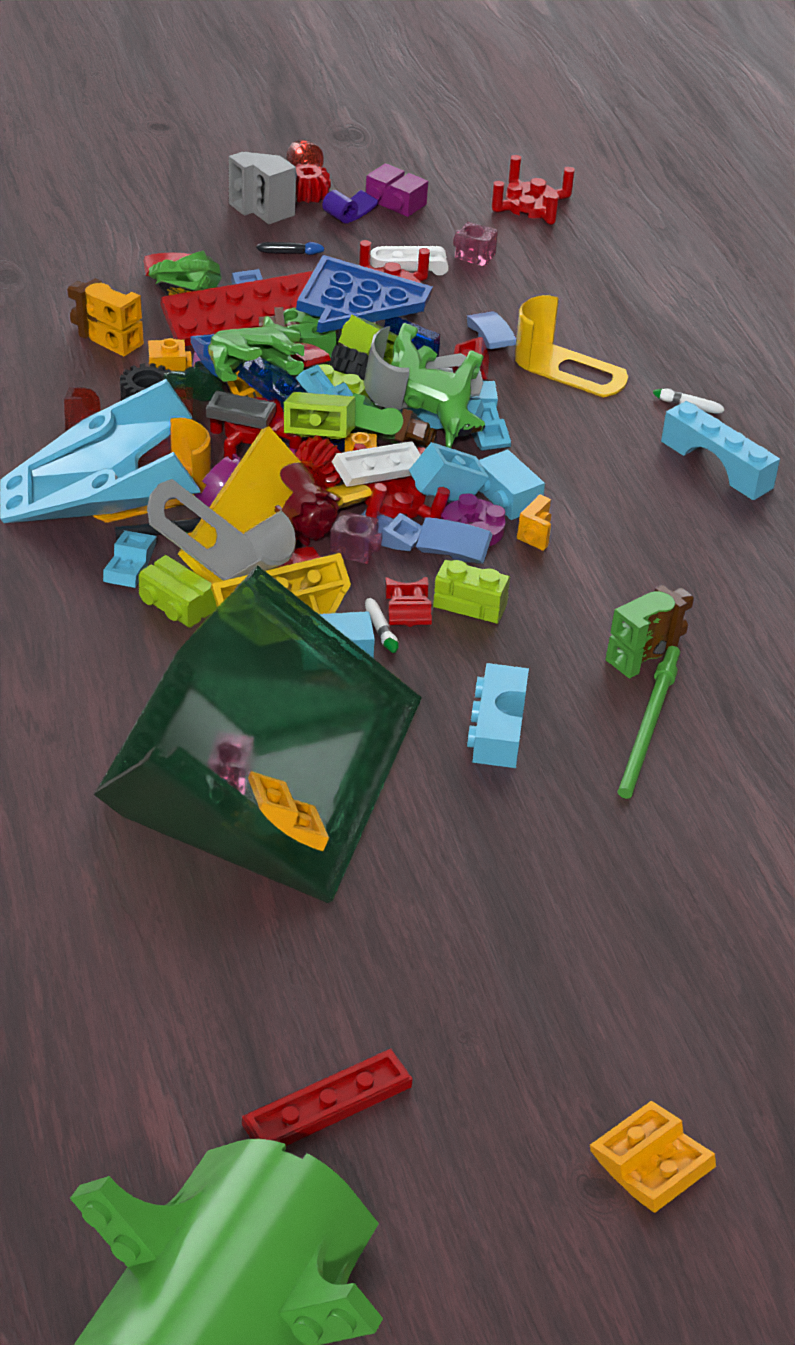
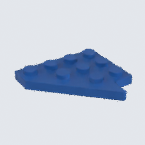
(348, 289)

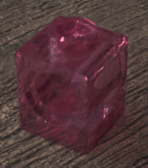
(475, 243)
(355, 537)
(233, 759)

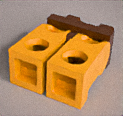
(107, 316)

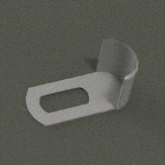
(388, 383)
(234, 553)

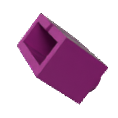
(396, 191)

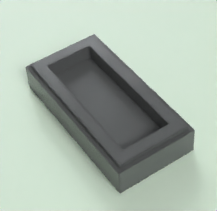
(240, 410)

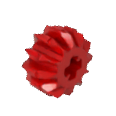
(311, 183)
(318, 457)

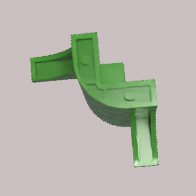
(237, 1258)

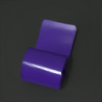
(347, 208)

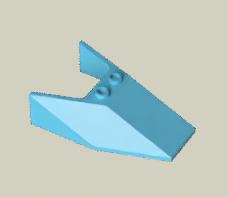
(96, 462)

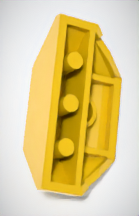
(316, 582)

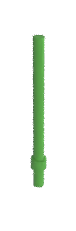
(664, 677)

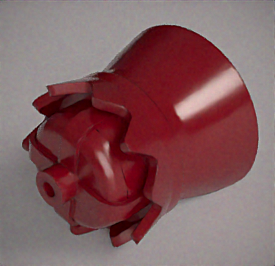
(309, 506)

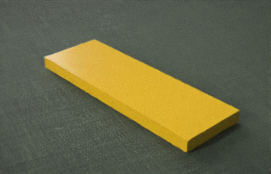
(248, 494)

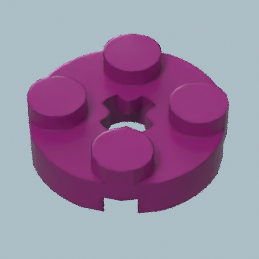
(480, 512)

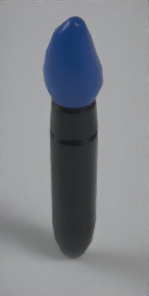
(290, 248)

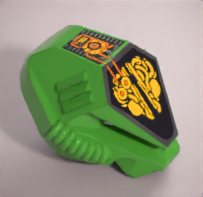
(186, 274)

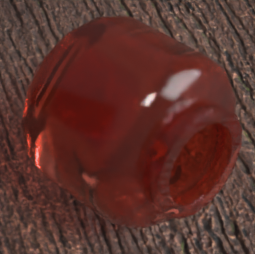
(305, 152)

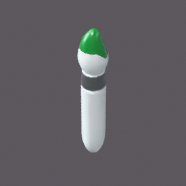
(676, 397)
(382, 627)

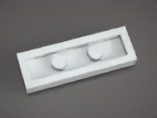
(376, 463)

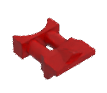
(408, 602)

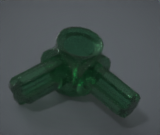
(198, 377)

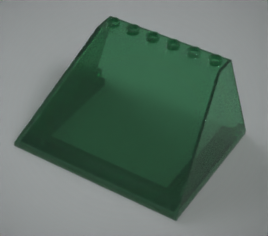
(318, 720)

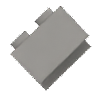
(262, 186)

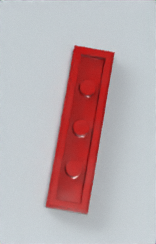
(329, 1100)

